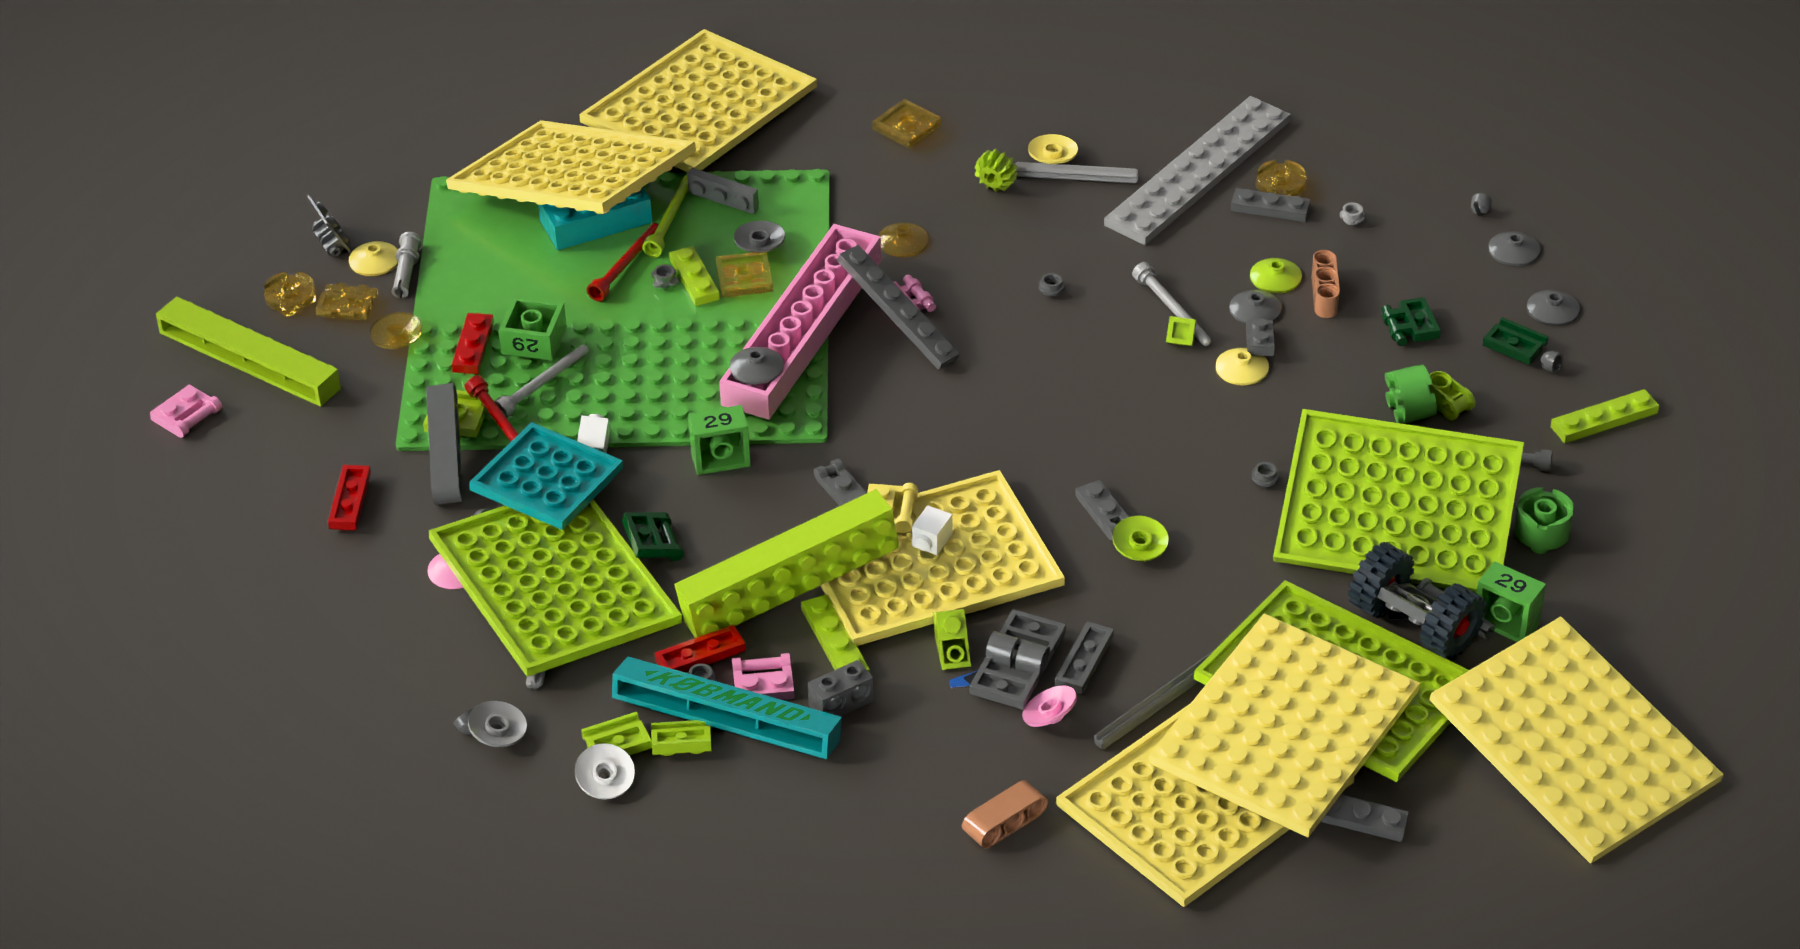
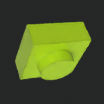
(1181, 331)

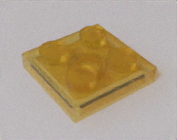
(906, 123)
(744, 274)

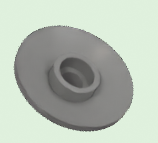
(497, 723)

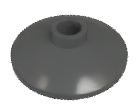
(759, 236)
(1514, 248)
(1254, 305)
(1553, 307)
(756, 365)

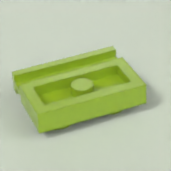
(625, 732)
(680, 737)

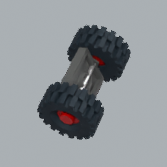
(1385, 586)

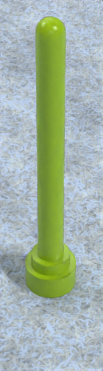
(655, 243)

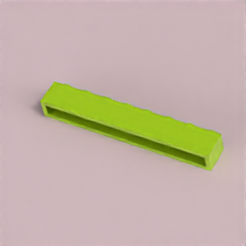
(248, 351)

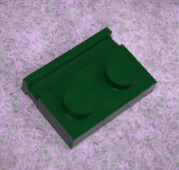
(1515, 341)

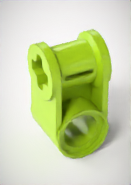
(1449, 395)

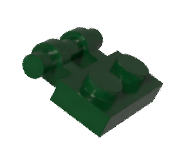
(1418, 321)

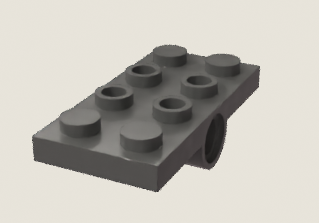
(1017, 659)

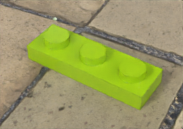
(694, 276)

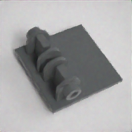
(327, 231)

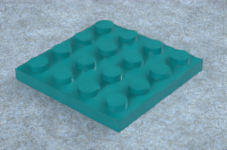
(546, 475)

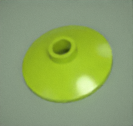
(1276, 275)
(1140, 538)

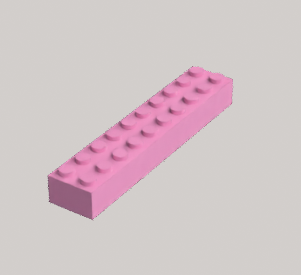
(802, 320)

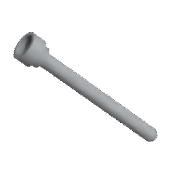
(1146, 275)
(507, 404)

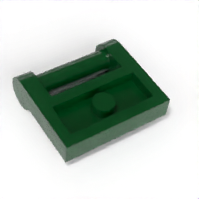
(645, 537)

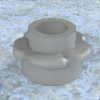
(1352, 213)

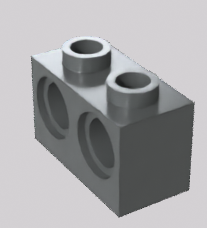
(842, 690)

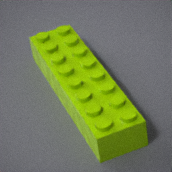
(788, 565)

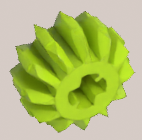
(996, 170)

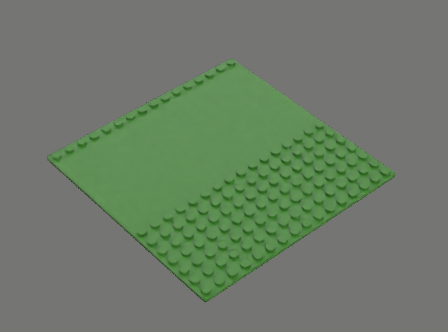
(648, 346)

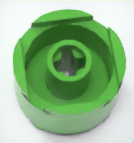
(1410, 394)
(1543, 519)

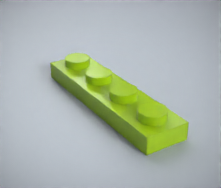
(1604, 416)
(831, 632)

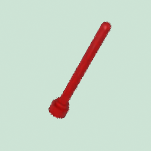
(599, 288)
(478, 389)

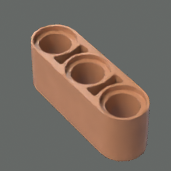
(1325, 284)
(1004, 814)

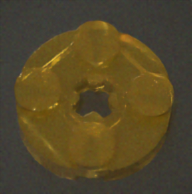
(1281, 178)
(300, 294)

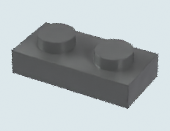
(1260, 337)

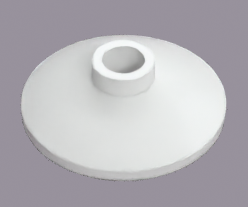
(608, 760)

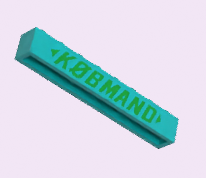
(727, 707)

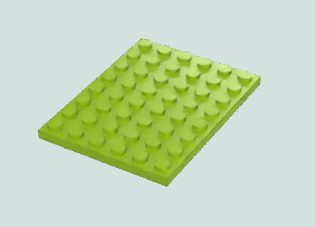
(1402, 484)
(551, 588)
(1421, 719)

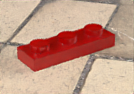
(472, 343)
(349, 497)
(702, 650)

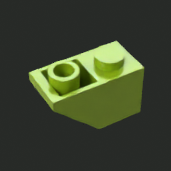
(952, 638)

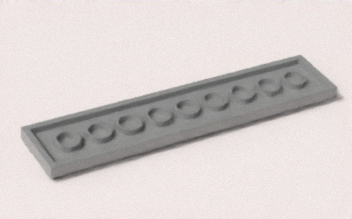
(1197, 170)

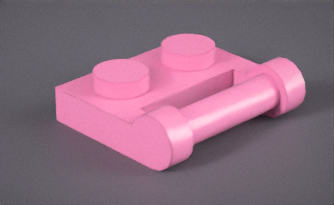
(185, 410)
(772, 684)

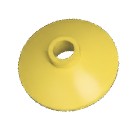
(1052, 149)
(373, 258)
(1241, 367)

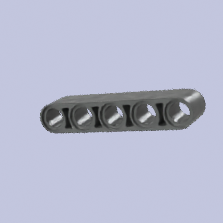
(444, 443)

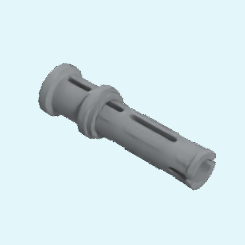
(406, 256)

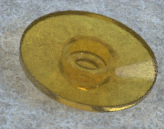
(903, 239)
(395, 330)

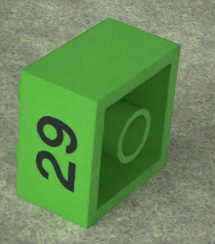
(532, 328)
(719, 439)
(1512, 601)

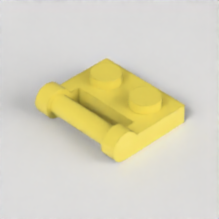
(907, 493)

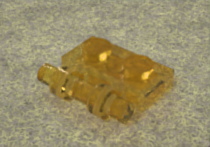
(346, 301)

